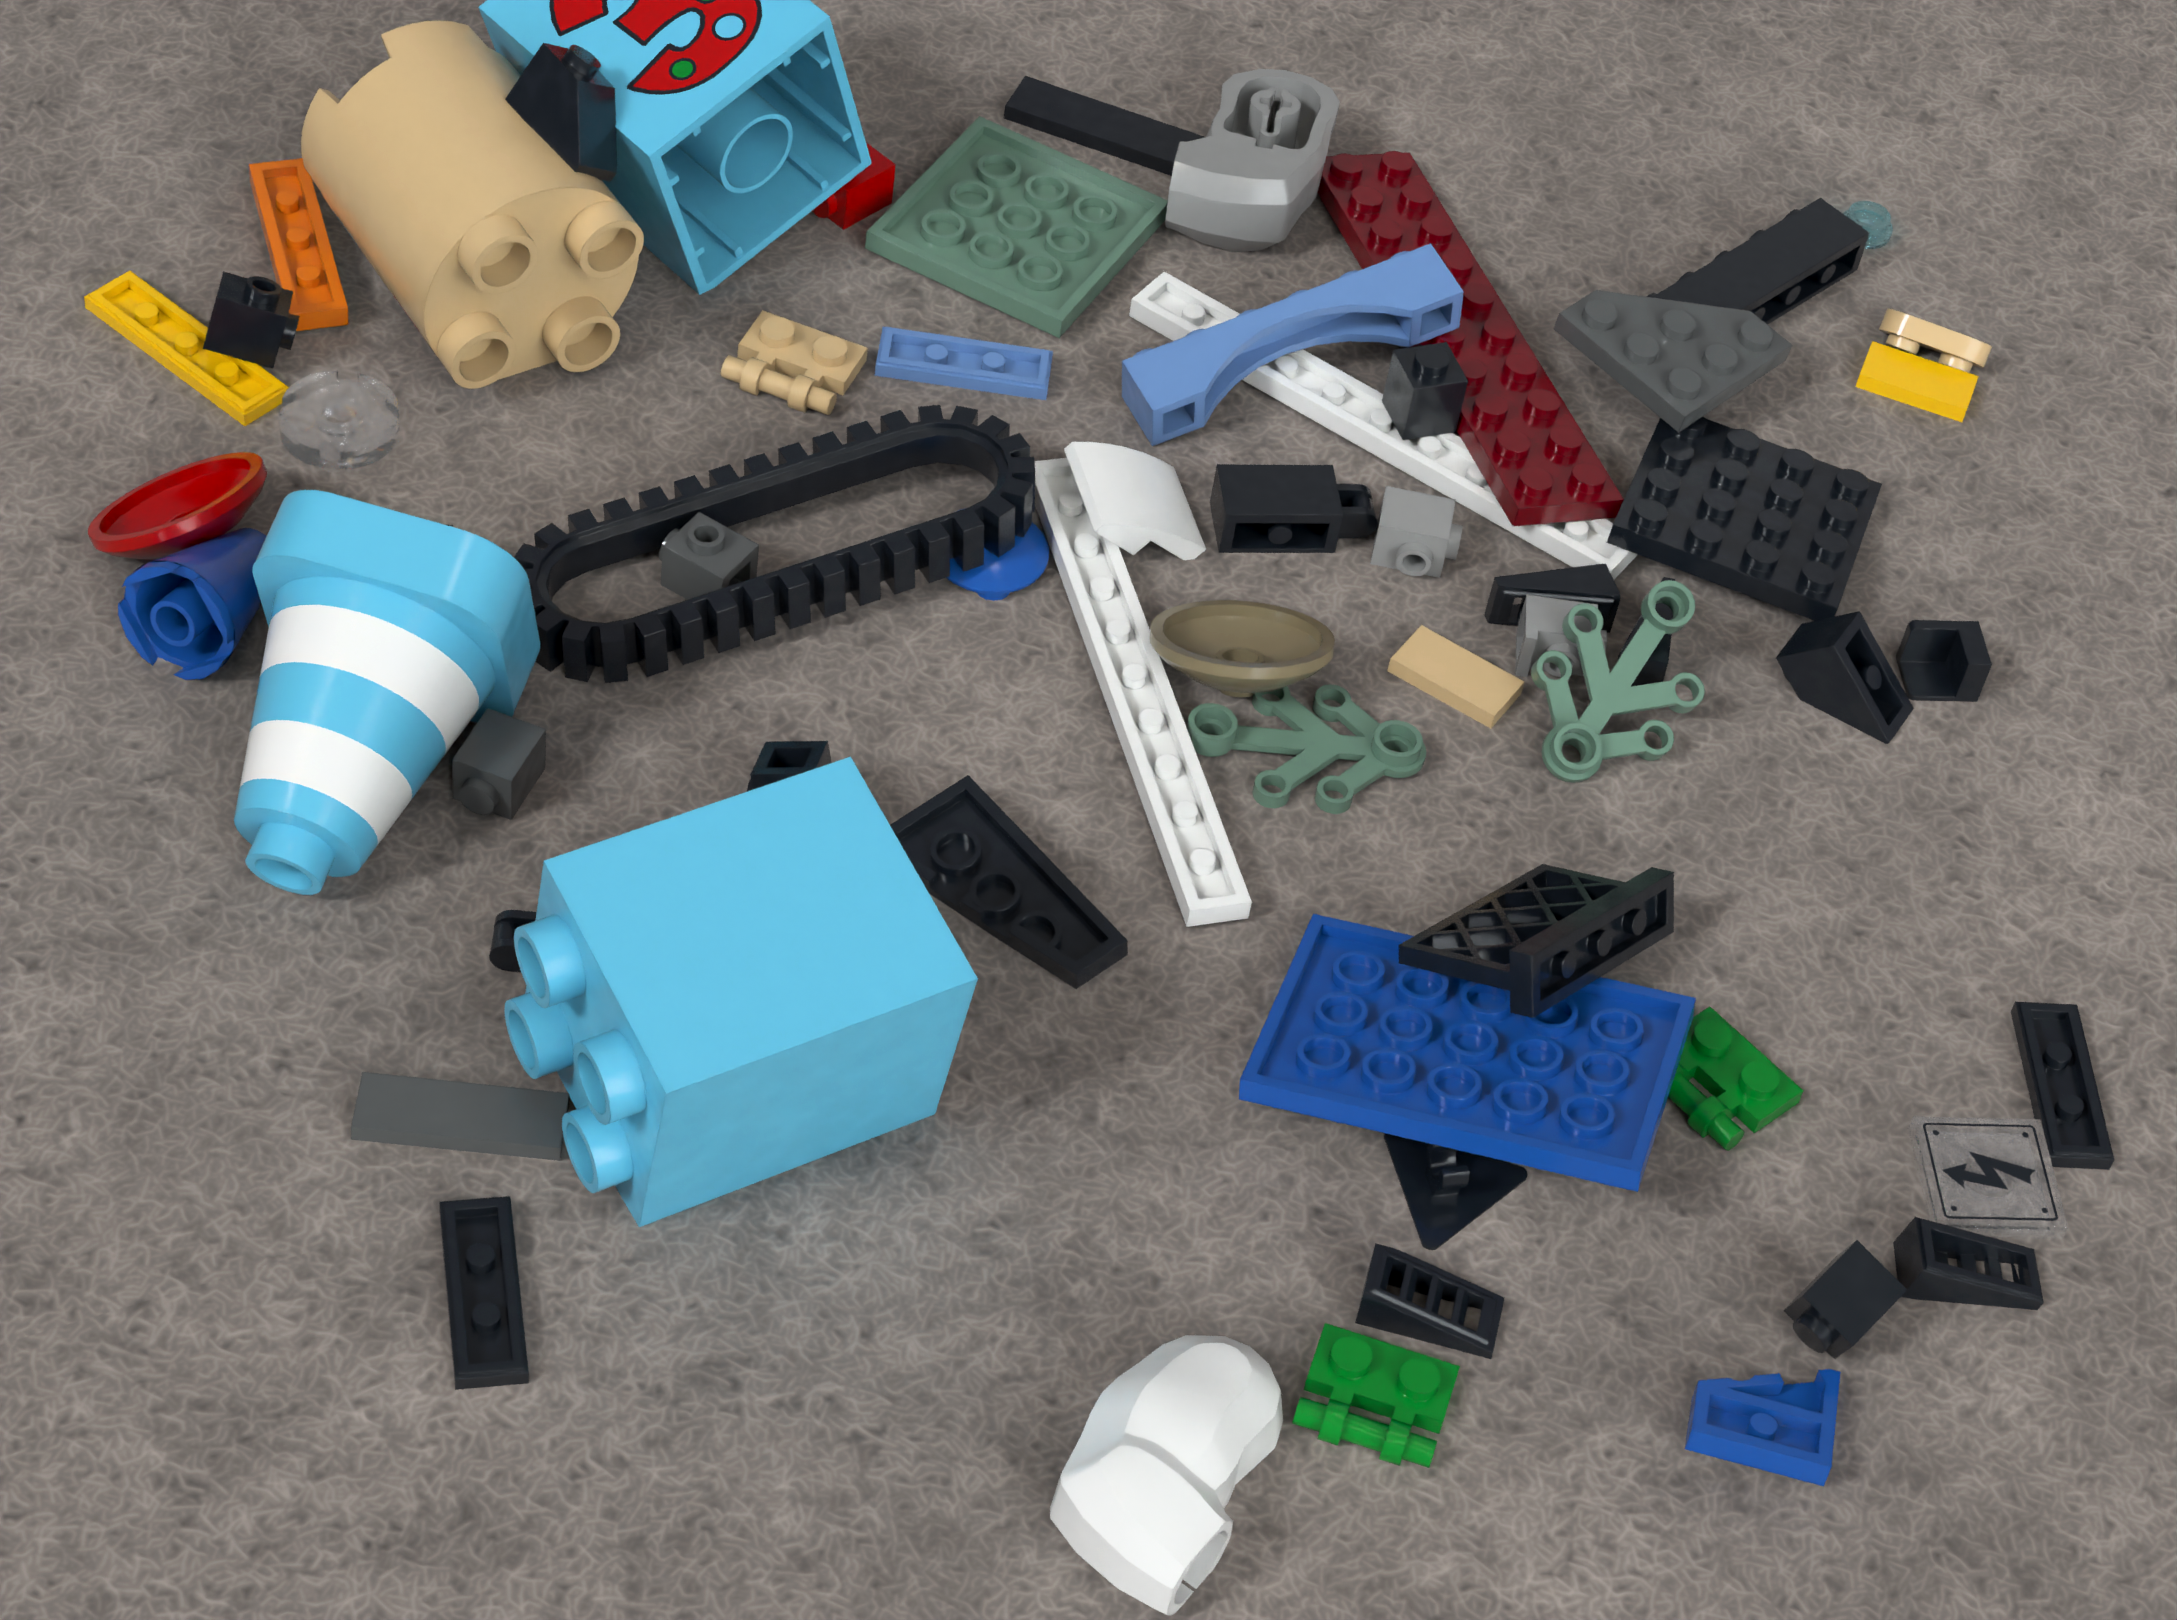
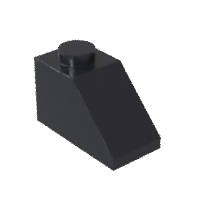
(570, 108)
(1846, 675)

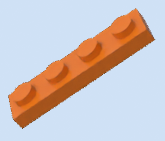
(298, 243)

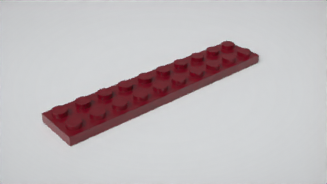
(1510, 408)

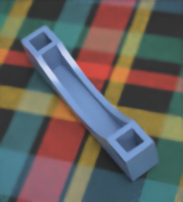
(1389, 303)

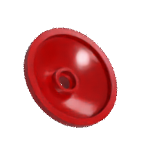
(180, 507)

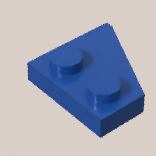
(1767, 1423)

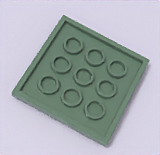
(1017, 226)

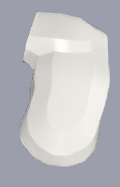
(1161, 1465)

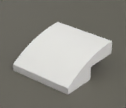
(1134, 499)

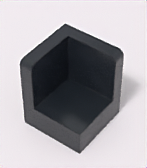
(1943, 660)

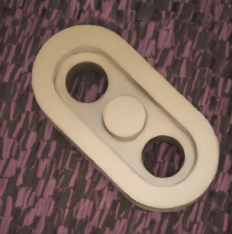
(1955, 348)

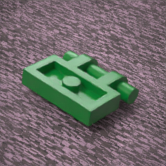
(1735, 1074)
(1380, 1380)

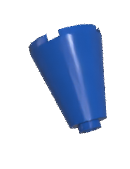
(194, 603)

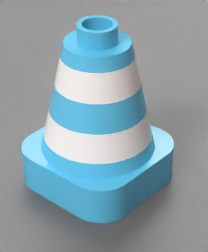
(368, 675)

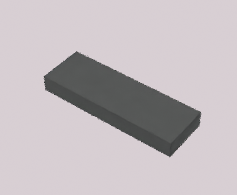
(459, 1116)

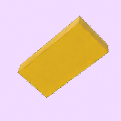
(1917, 381)

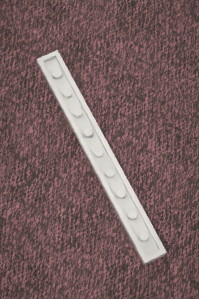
(1361, 417)
(1141, 706)

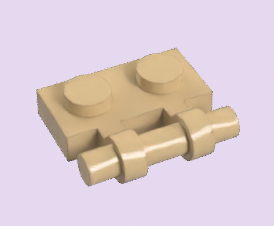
(797, 351)

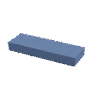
(964, 363)

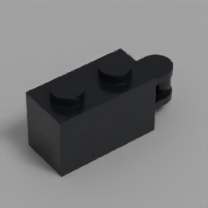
(1287, 509)

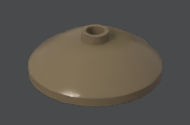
(1241, 645)

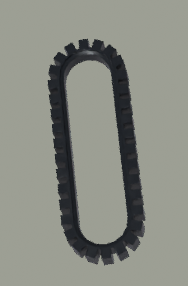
(793, 589)

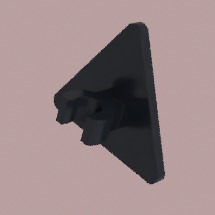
(1448, 1186)

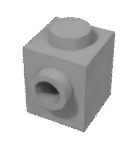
(1415, 532)

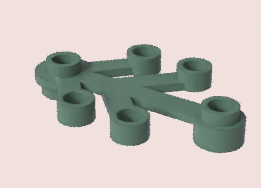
(1611, 690)
(1313, 744)

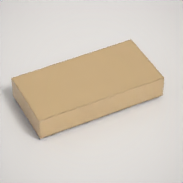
(1456, 676)

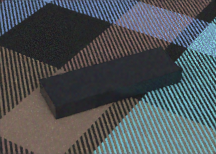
(2062, 1084)
(483, 1293)

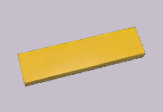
(177, 343)

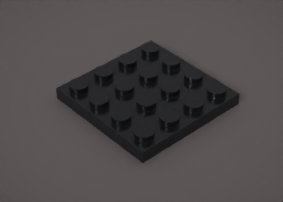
(1747, 515)

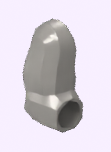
(1256, 163)

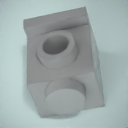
(1542, 631)

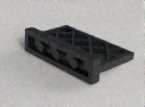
(1547, 933)

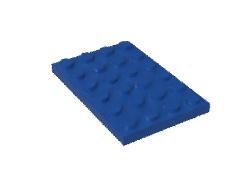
(1457, 1070)

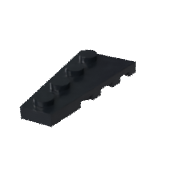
(1005, 884)

